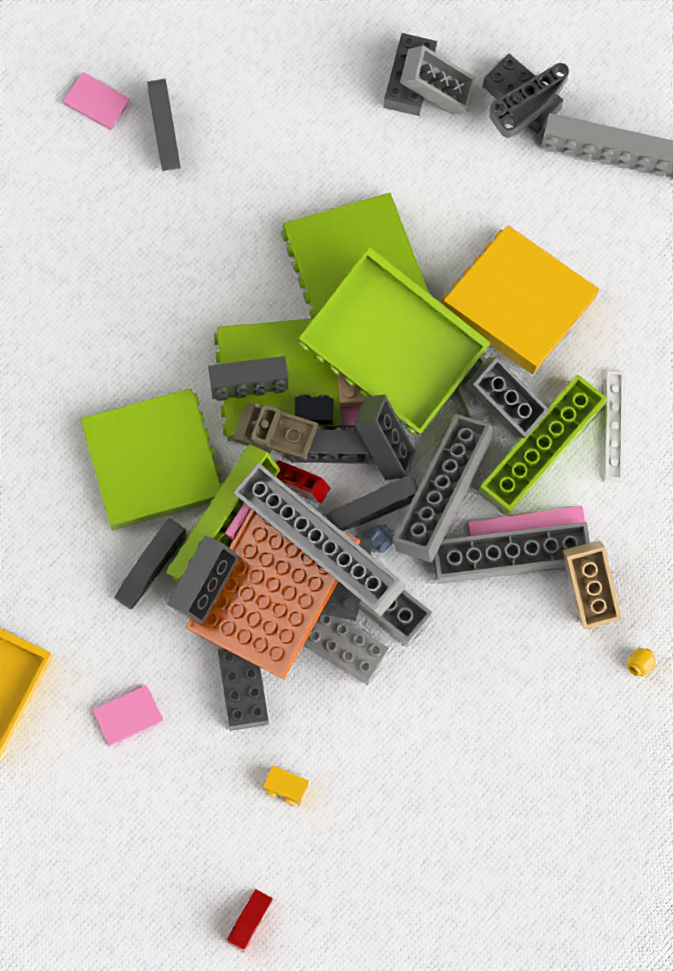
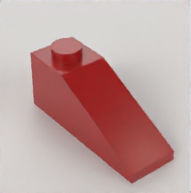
(303, 482)
(249, 920)

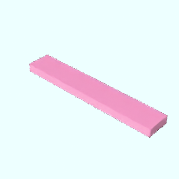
(527, 521)

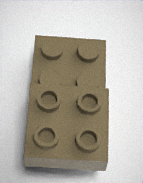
(275, 430)

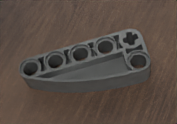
(528, 106)
(163, 124)
(375, 504)
(151, 563)

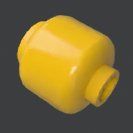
(641, 662)

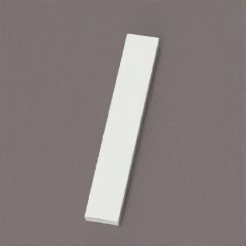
(614, 427)

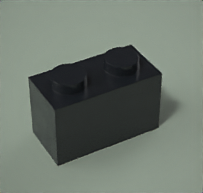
(315, 409)

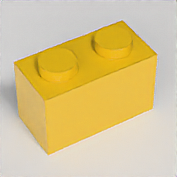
(285, 785)

